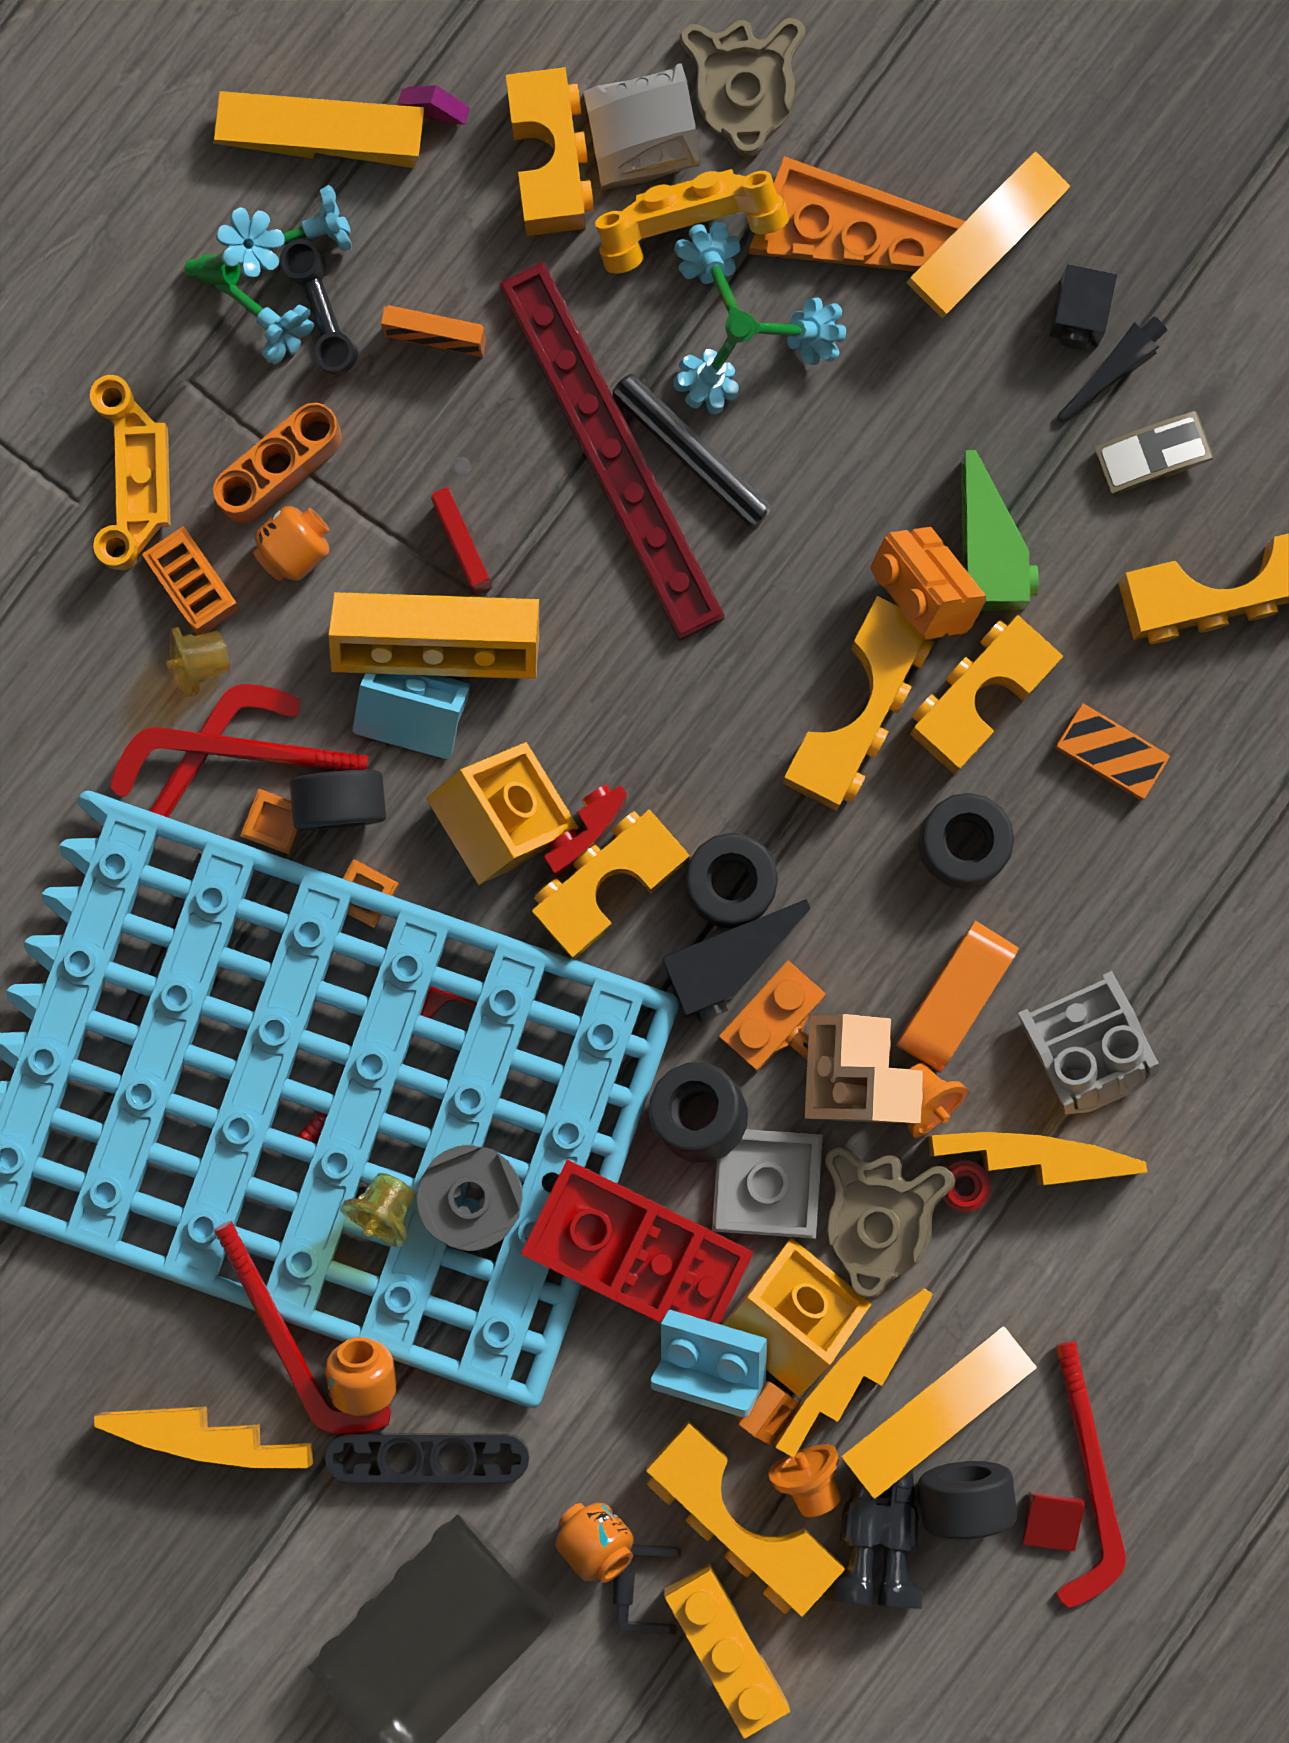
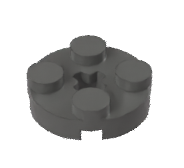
(443, 1183)

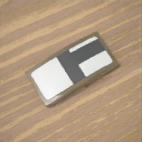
(1154, 452)

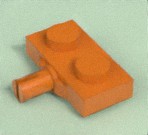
(775, 1018)

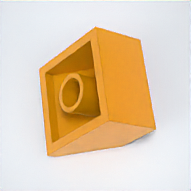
(501, 812)
(802, 1314)

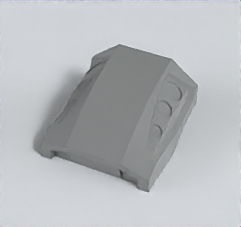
(642, 128)
(1091, 1046)

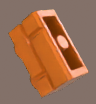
(927, 583)

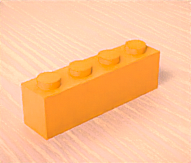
(434, 635)

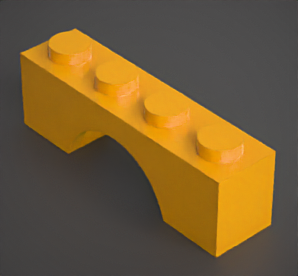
(1166, 599)
(829, 761)
(790, 1564)

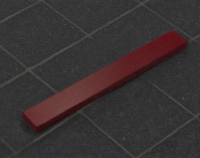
(611, 451)

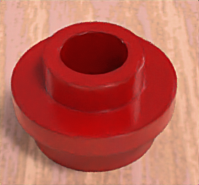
(980, 1190)

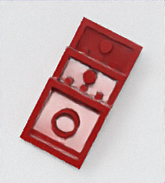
(634, 1249)

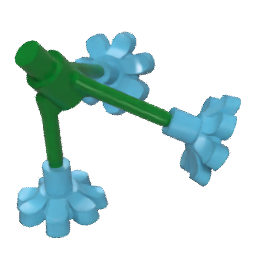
(249, 249)
(710, 377)

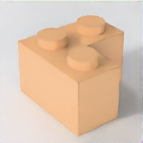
(852, 1073)

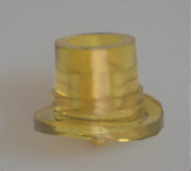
(196, 659)
(381, 1209)

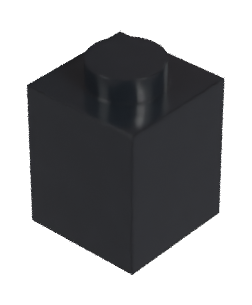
(1082, 307)

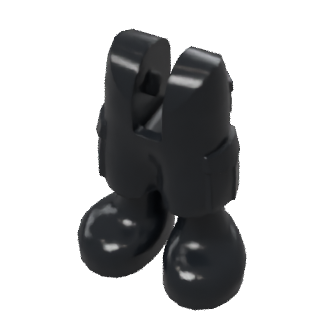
(882, 1522)

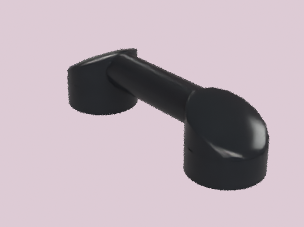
(307, 267)

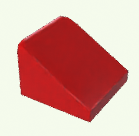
(1052, 1521)

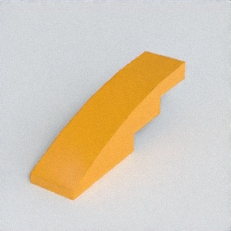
(988, 234)
(1053, 1158)
(868, 1355)
(938, 1412)
(188, 1435)

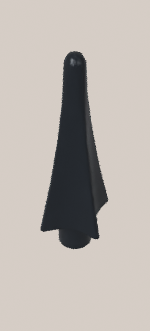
(1130, 352)

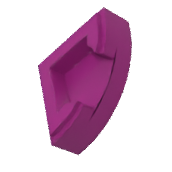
(436, 102)

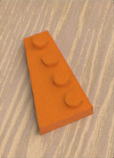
(851, 223)

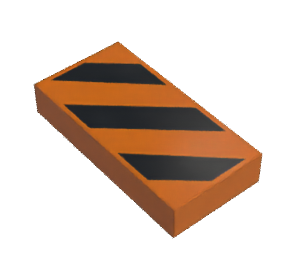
(433, 331)
(1112, 752)

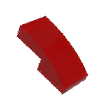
(597, 817)

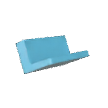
(411, 711)

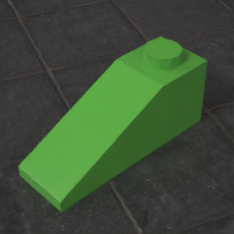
(992, 543)

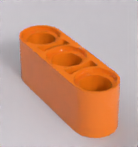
(285, 439)
(957, 996)

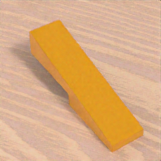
(320, 126)

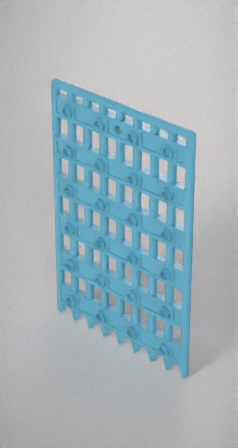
(162, 1044)

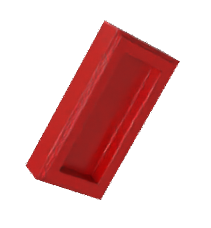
(460, 541)

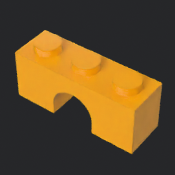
(543, 110)
(1012, 658)
(639, 850)
(726, 1651)

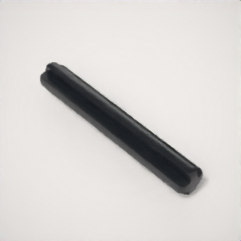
(691, 450)

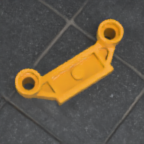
(686, 204)
(139, 474)

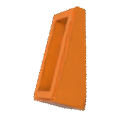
(214, 613)

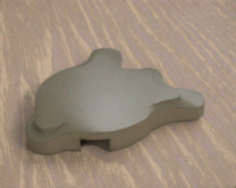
(744, 81)
(880, 1219)

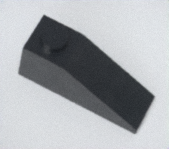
(722, 965)

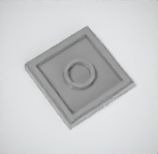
(769, 1185)

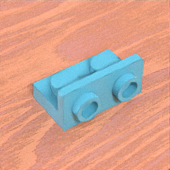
(710, 1364)

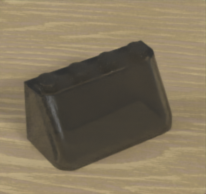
(432, 1639)

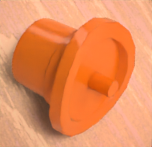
(938, 1101)
(809, 1479)

